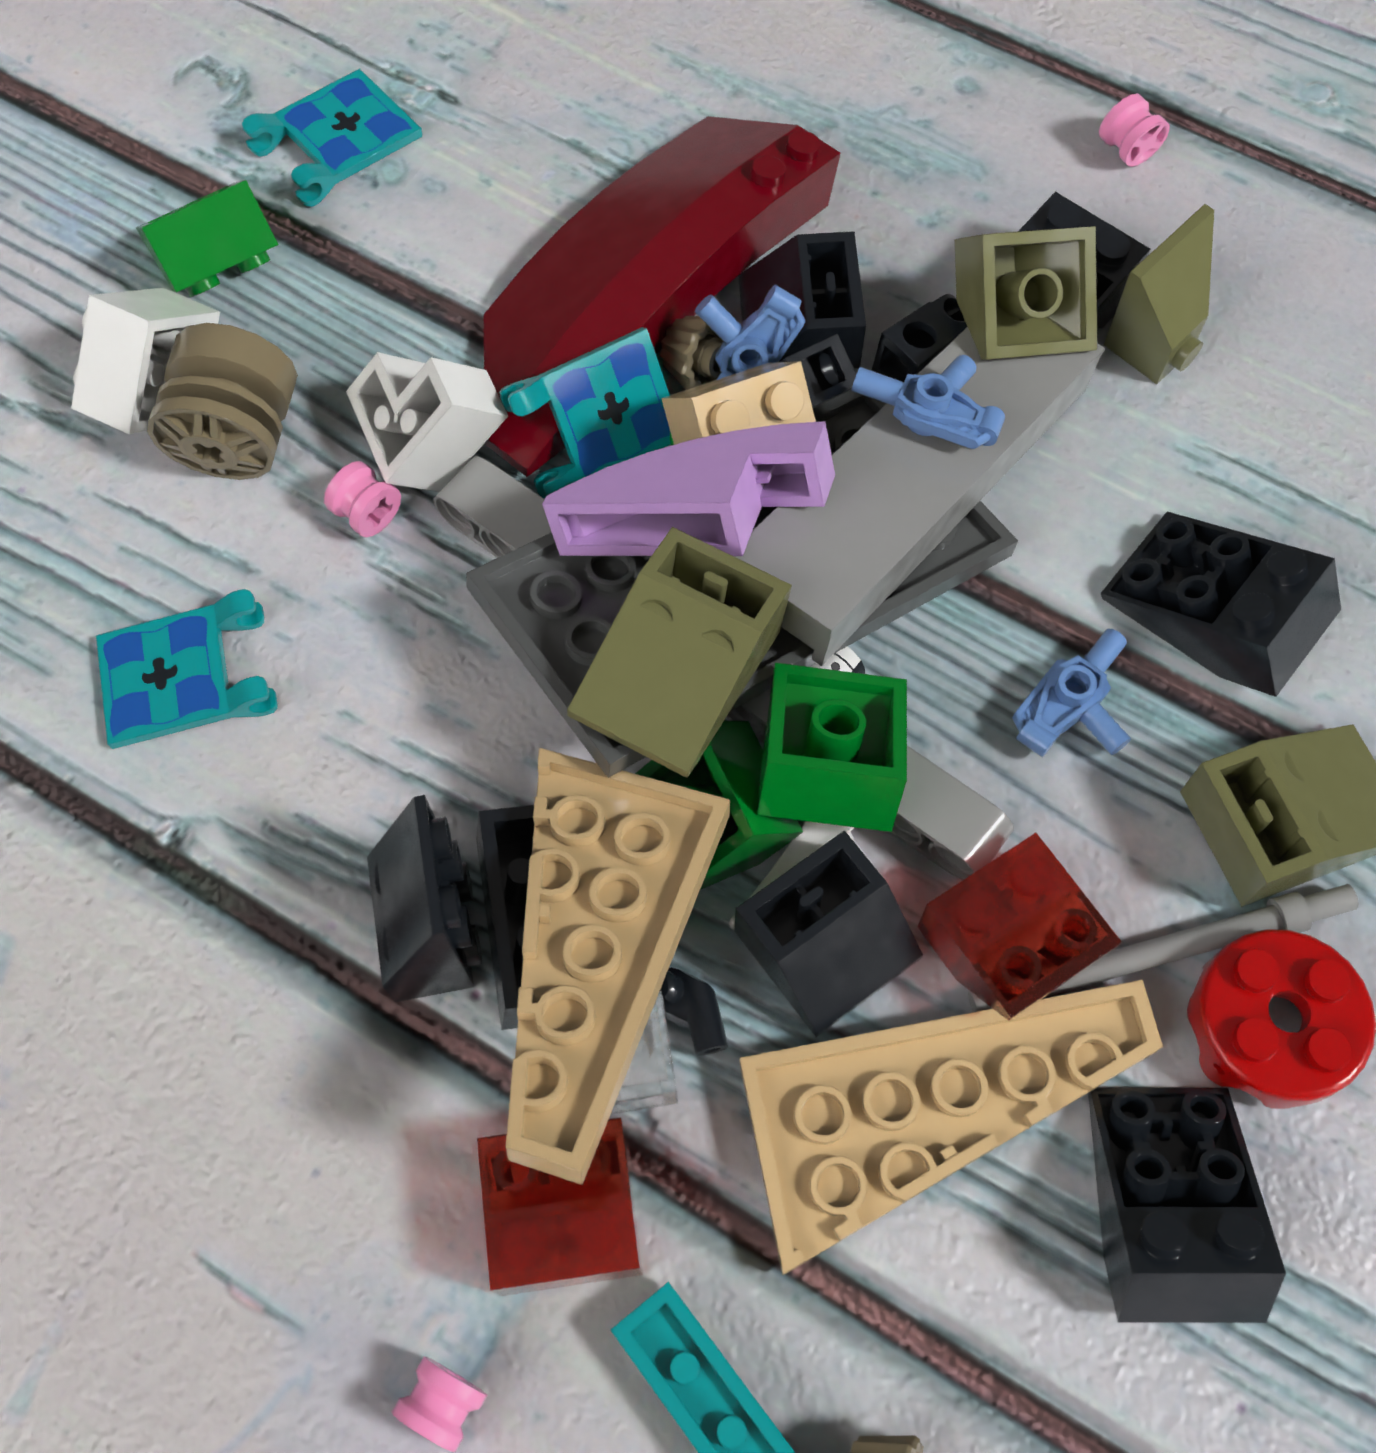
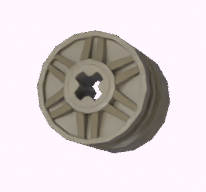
(222, 401)

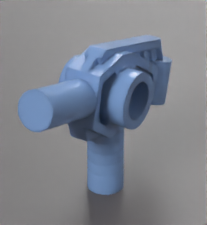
(757, 339)
(935, 405)
(1073, 694)

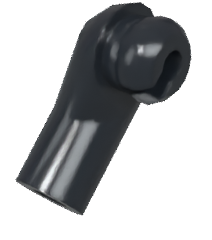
(698, 1005)

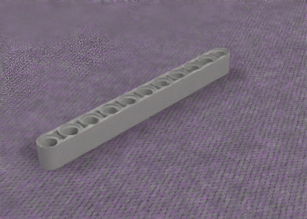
(936, 810)

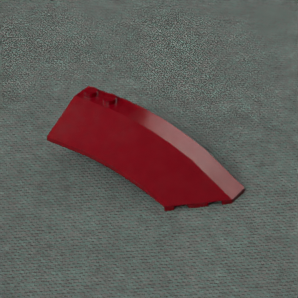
(650, 255)

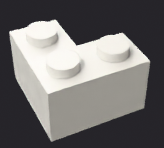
(127, 352)
(424, 417)

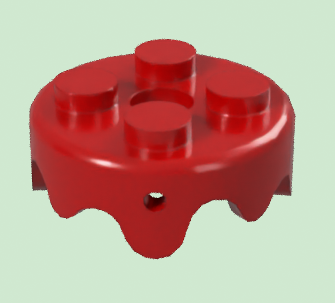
(1245, 1047)

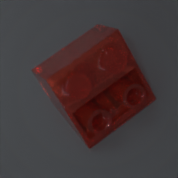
(1016, 928)
(553, 1230)

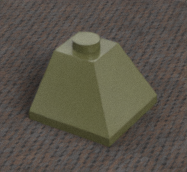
(1028, 291)
(1166, 302)

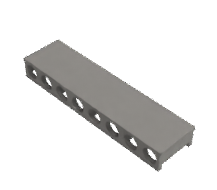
(904, 494)

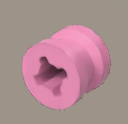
(1134, 130)
(362, 499)
(439, 1404)

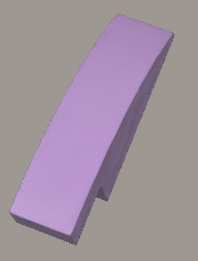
(697, 486)

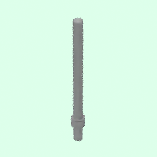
(1282, 913)

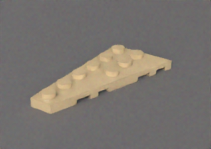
(602, 921)
(895, 1110)

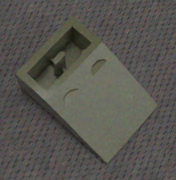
(681, 651)
(1287, 809)

